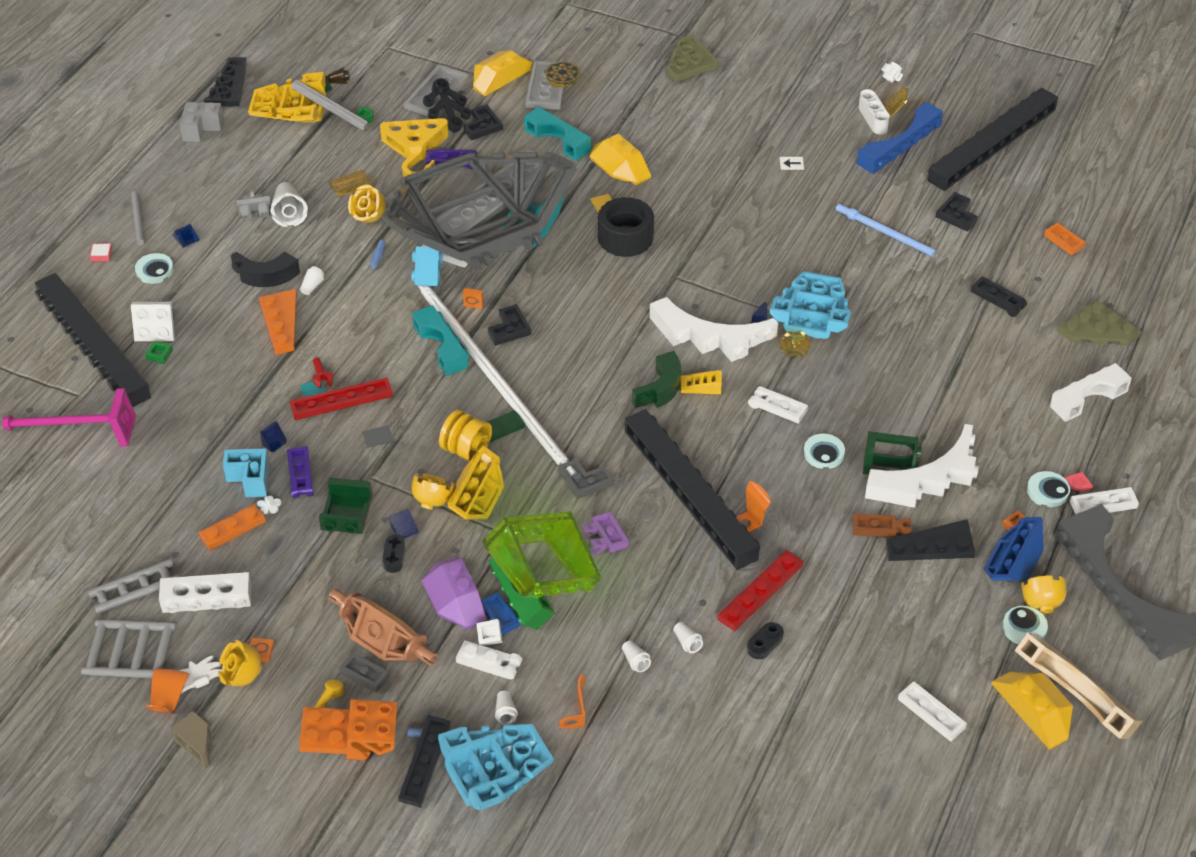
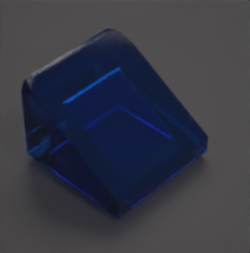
(186, 236)
(760, 314)
(273, 437)
(403, 524)

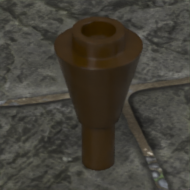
(339, 77)

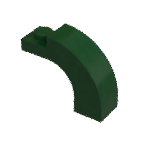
(665, 388)

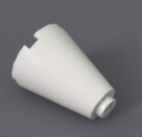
(288, 206)

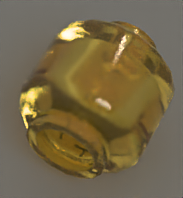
(795, 343)

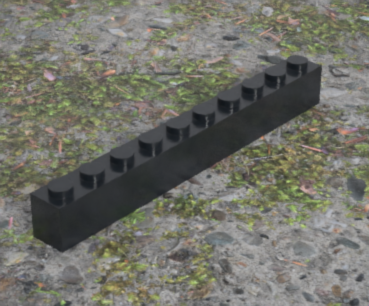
(992, 139)
(91, 339)
(692, 489)

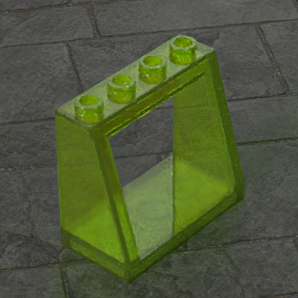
(563, 538)

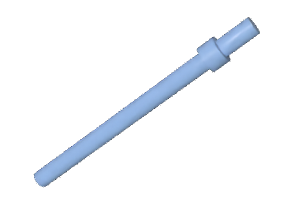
(854, 214)

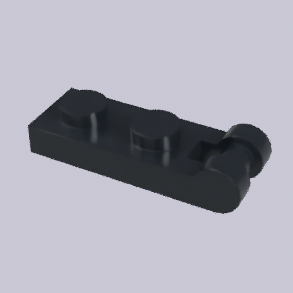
(999, 296)

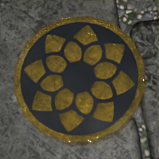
(562, 74)

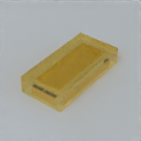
(896, 101)
(349, 183)

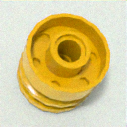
(464, 434)

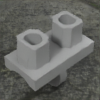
(252, 204)

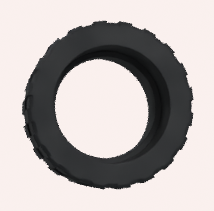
(625, 241)

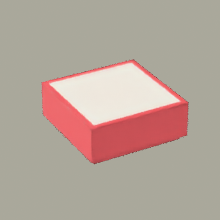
(101, 252)

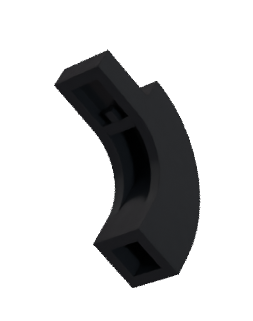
(266, 273)

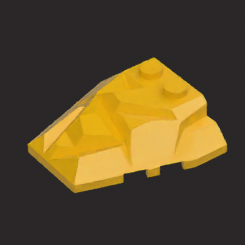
(288, 104)

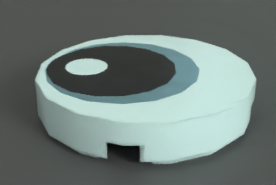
(154, 268)
(824, 451)
(1048, 489)
(1024, 620)

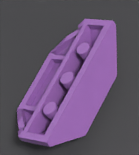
(454, 593)

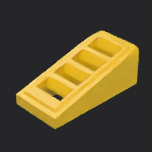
(709, 382)

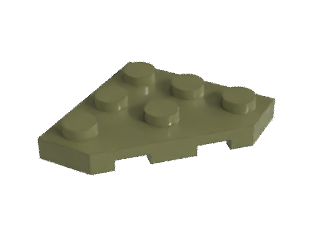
(690, 59)
(1099, 325)

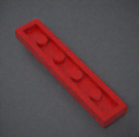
(341, 398)
(760, 590)

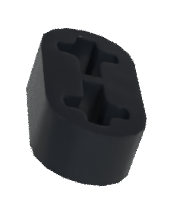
(390, 553)

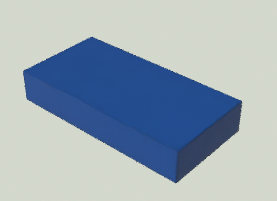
(497, 608)

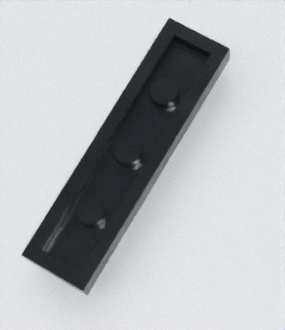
(423, 762)

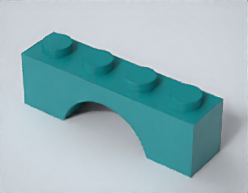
(542, 123)
(431, 325)

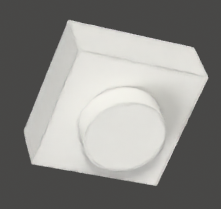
(489, 632)

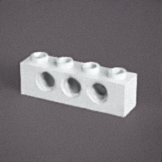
(205, 592)

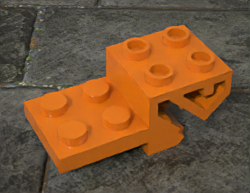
(350, 732)

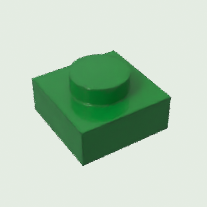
(159, 352)

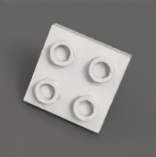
(153, 321)

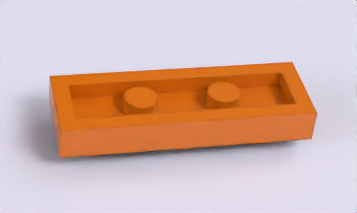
(232, 527)

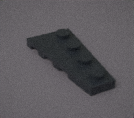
(230, 83)
(939, 542)

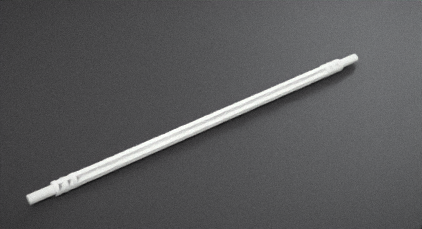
(498, 381)

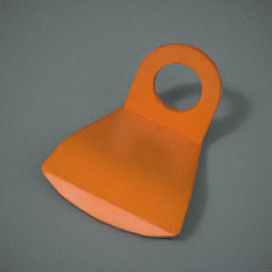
(757, 504)
(166, 689)
(579, 718)

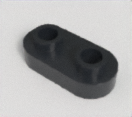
(767, 639)

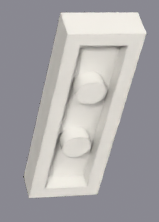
(1112, 500)
(932, 711)

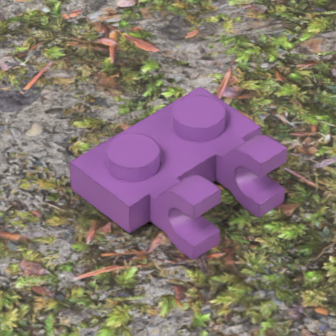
(608, 530)

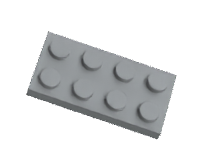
(456, 82)
(541, 92)

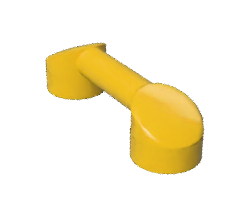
(334, 690)

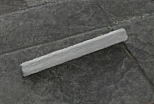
(329, 104)

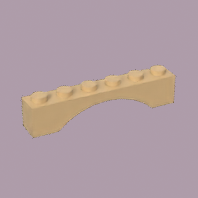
(1099, 701)

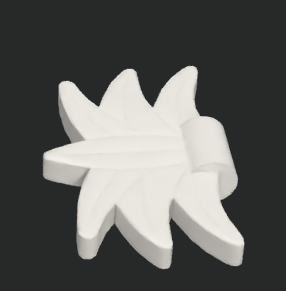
(201, 673)

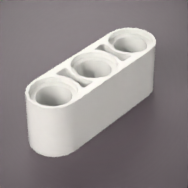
(873, 111)

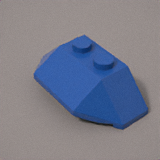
(1017, 551)

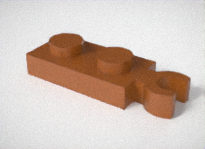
(879, 525)

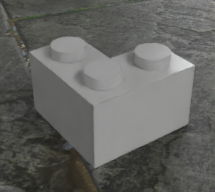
(200, 117)

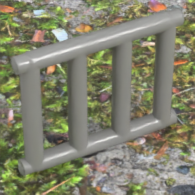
(123, 626)

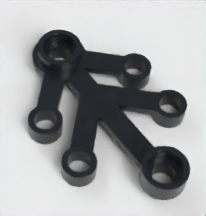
(442, 87)

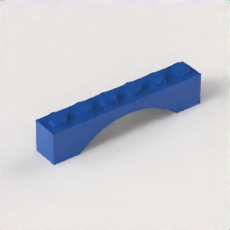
(878, 154)

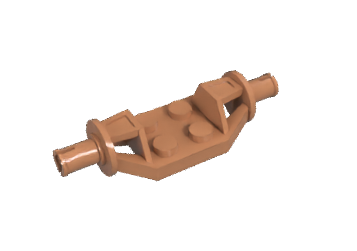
(381, 630)

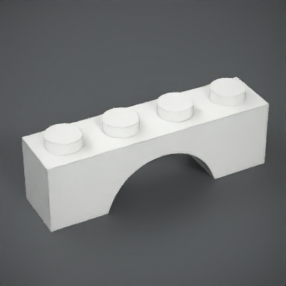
(1109, 382)

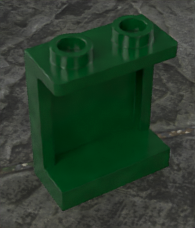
(346, 506)

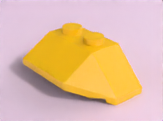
(499, 71)
(620, 160)
(478, 486)
(1038, 704)

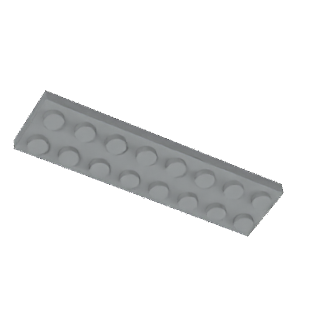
(482, 209)

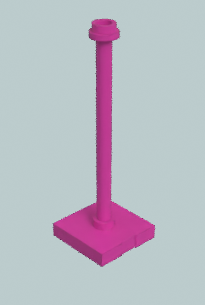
(120, 418)

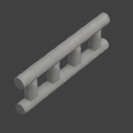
(121, 583)

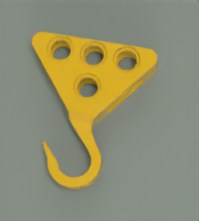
(414, 149)

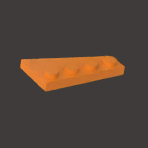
(280, 319)

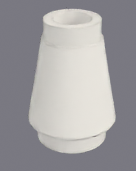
(312, 279)
(688, 638)
(637, 657)
(505, 709)

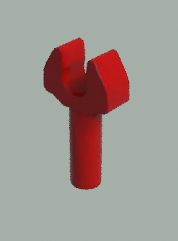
(321, 374)

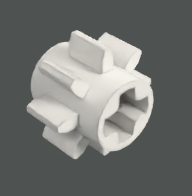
(892, 72)

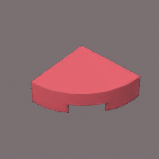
(1079, 482)

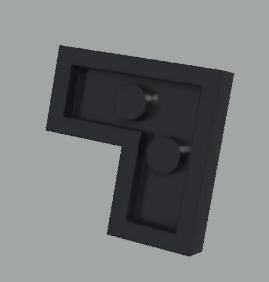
(485, 123)
(954, 212)
(512, 328)

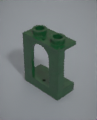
(893, 461)

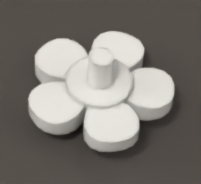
(270, 504)

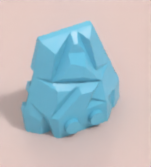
(813, 305)
(493, 763)

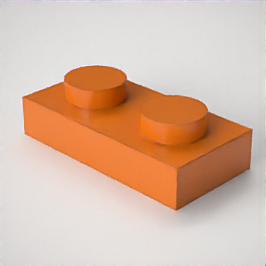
(1064, 238)

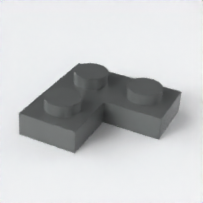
(585, 482)

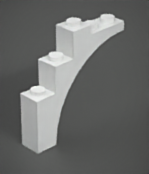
(706, 335)
(907, 485)

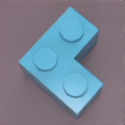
(427, 266)
(250, 467)

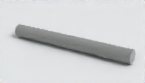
(137, 218)

